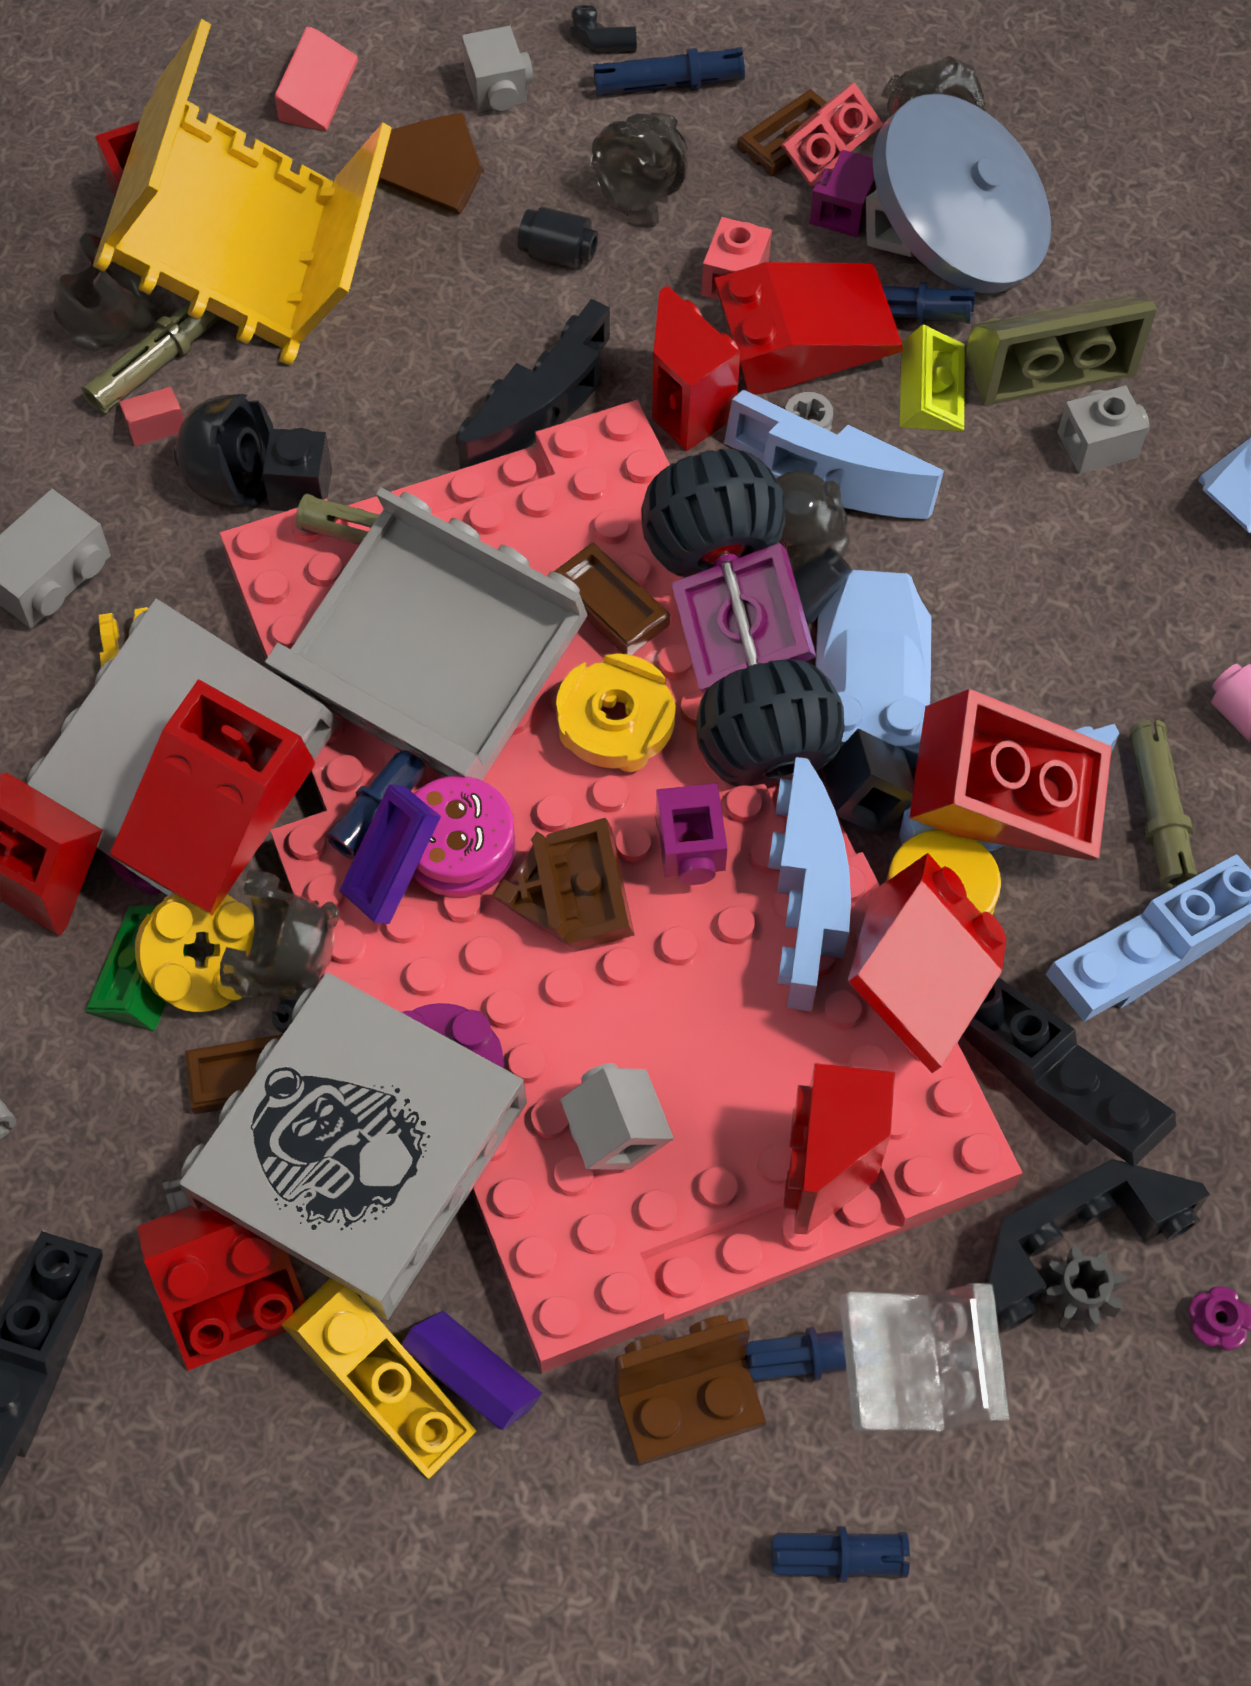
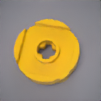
(619, 742)
(162, 958)

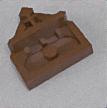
(433, 161)
(572, 886)

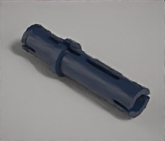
(671, 71)

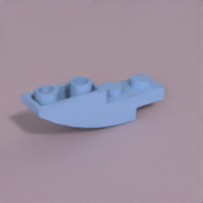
(869, 471)
(814, 876)
(1157, 942)

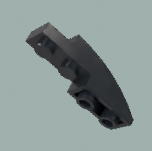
(541, 397)
(1063, 1078)
(38, 1333)

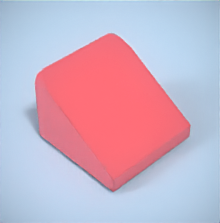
(152, 416)

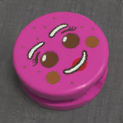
(472, 839)

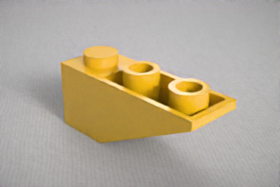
(379, 1376)

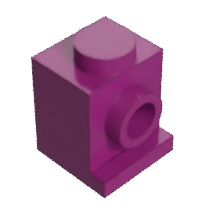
(842, 193)
(691, 832)

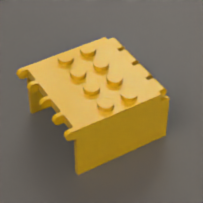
(233, 219)

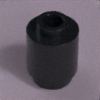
(557, 237)

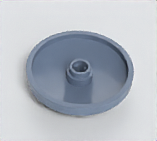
(961, 193)

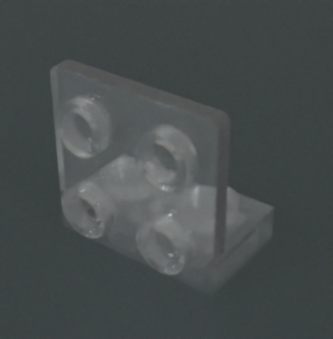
(923, 1360)

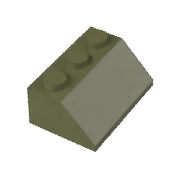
(1059, 348)

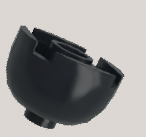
(220, 443)

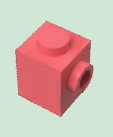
(732, 249)

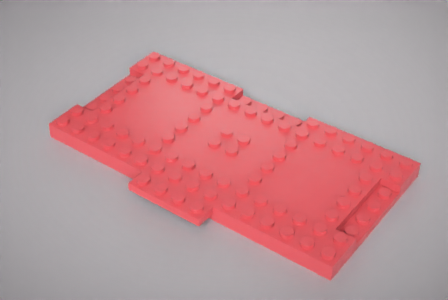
(684, 998)

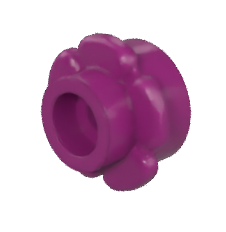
(1211, 1332)

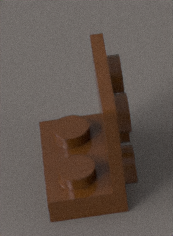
(687, 1389)

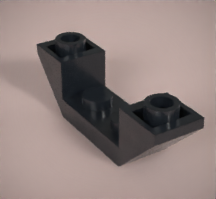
(1148, 1197)

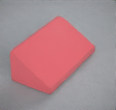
(314, 81)

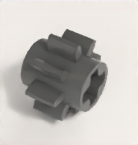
(1074, 1302)

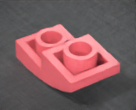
(836, 126)

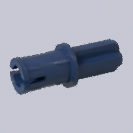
(931, 303)
(349, 831)
(796, 1355)
(840, 1554)

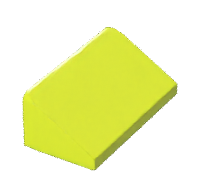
(932, 381)

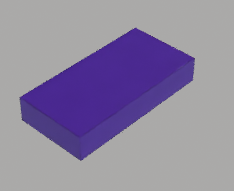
(389, 853)
(471, 1370)

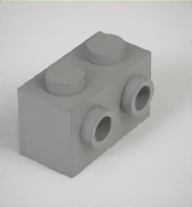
(48, 557)

